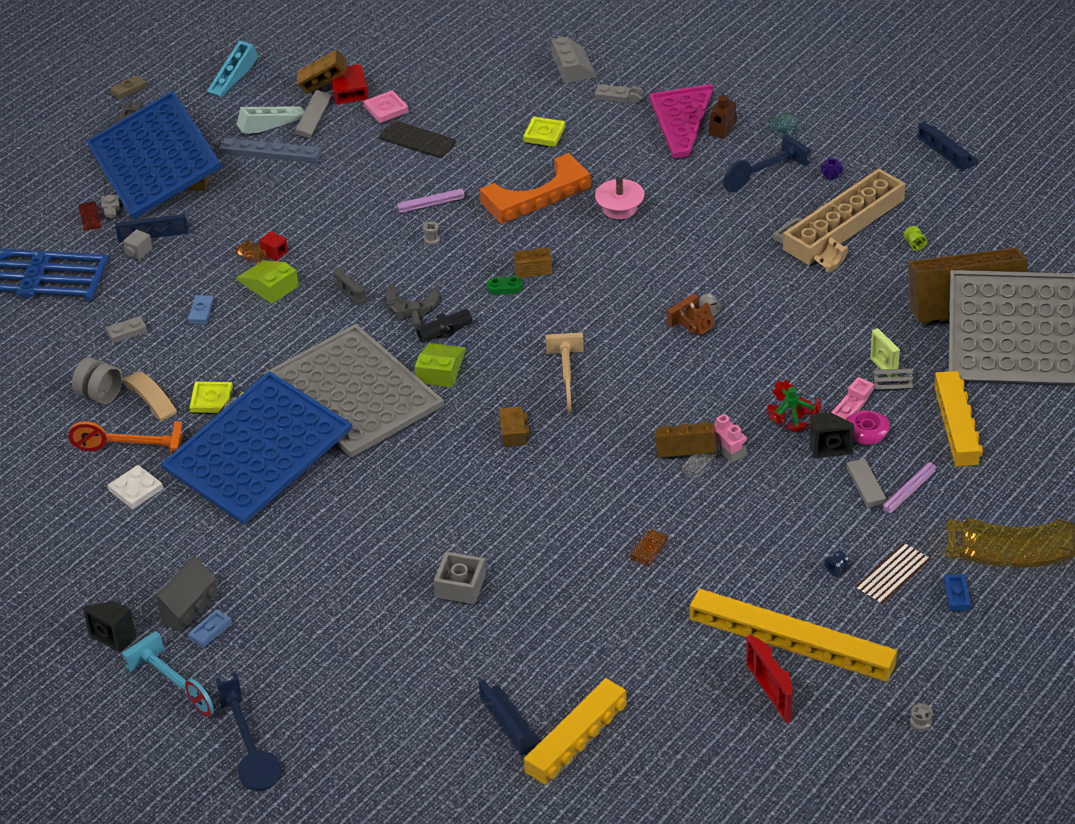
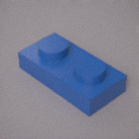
(957, 592)

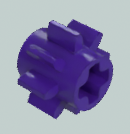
(831, 168)

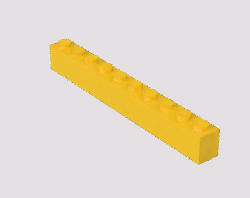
(793, 635)

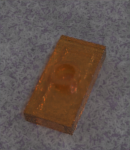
(649, 547)

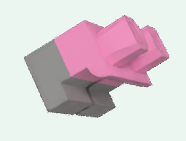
(730, 439)

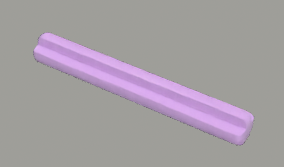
(430, 200)
(909, 487)

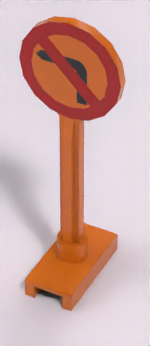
(92, 437)

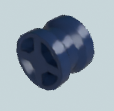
(837, 563)

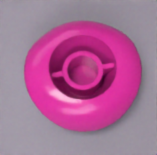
(869, 426)

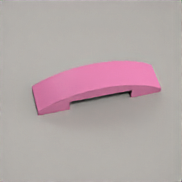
(855, 399)

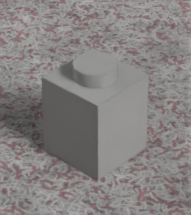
(137, 244)

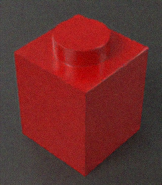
(274, 245)

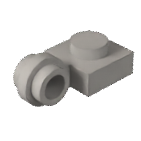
(110, 205)

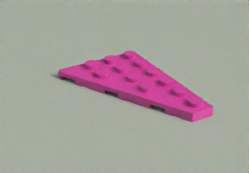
(681, 116)

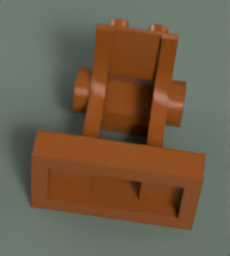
(693, 318)

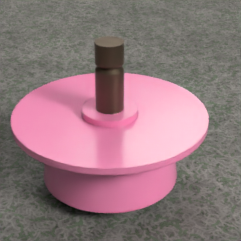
(619, 197)

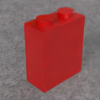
(350, 86)

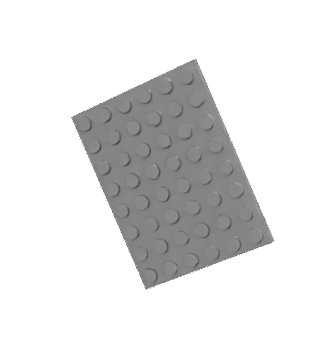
(1012, 327)
(361, 385)

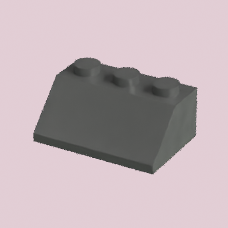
(186, 595)

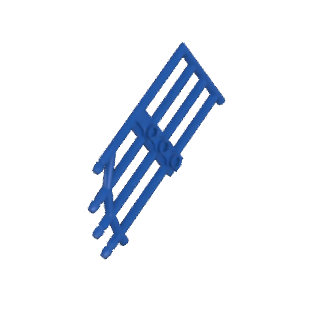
(40, 263)

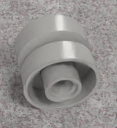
(97, 380)

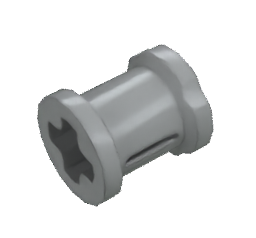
(431, 235)

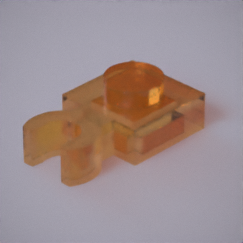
(251, 250)

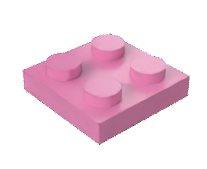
(386, 106)

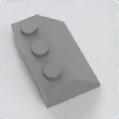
(571, 60)

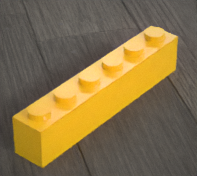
(957, 418)
(575, 731)

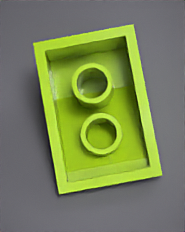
(270, 279)
(439, 364)

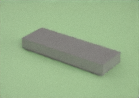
(866, 483)

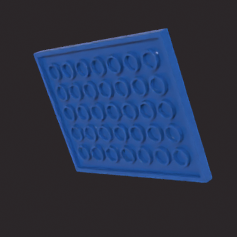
(153, 154)
(256, 447)

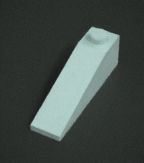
(265, 118)

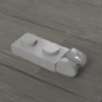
(618, 93)

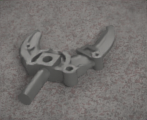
(410, 309)

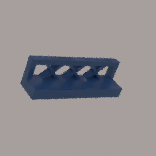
(945, 146)
(154, 227)
(508, 718)

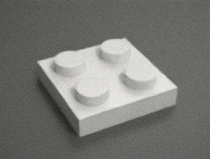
(135, 487)

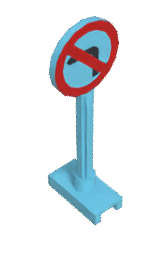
(147, 651)

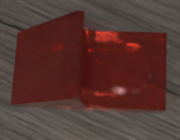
(89, 215)

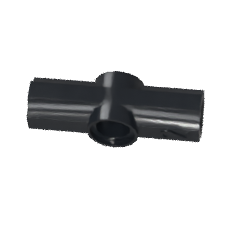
(444, 325)

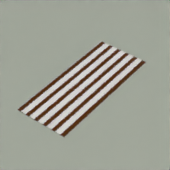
(892, 573)

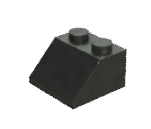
(830, 435)
(110, 624)

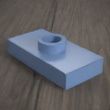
(200, 309)
(209, 628)

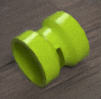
(915, 238)

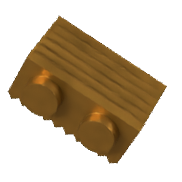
(532, 262)
(513, 426)

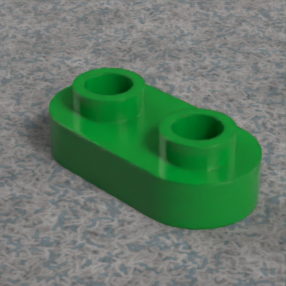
(504, 285)

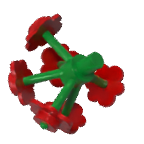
(799, 406)

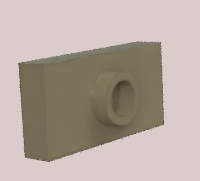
(128, 87)

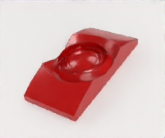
(770, 675)

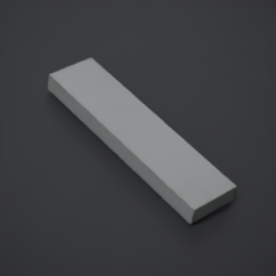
(313, 114)

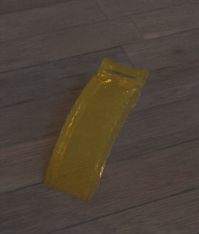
(1011, 545)

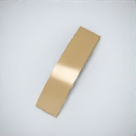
(151, 394)

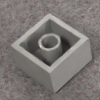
(459, 577)

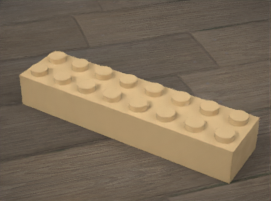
(844, 215)

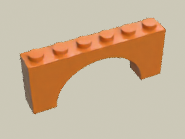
(510, 204)

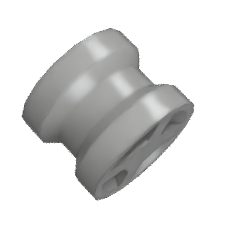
(714, 305)
(925, 713)

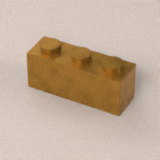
(321, 71)
(686, 439)

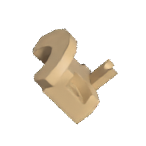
(832, 256)

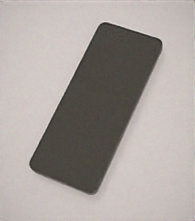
(417, 139)

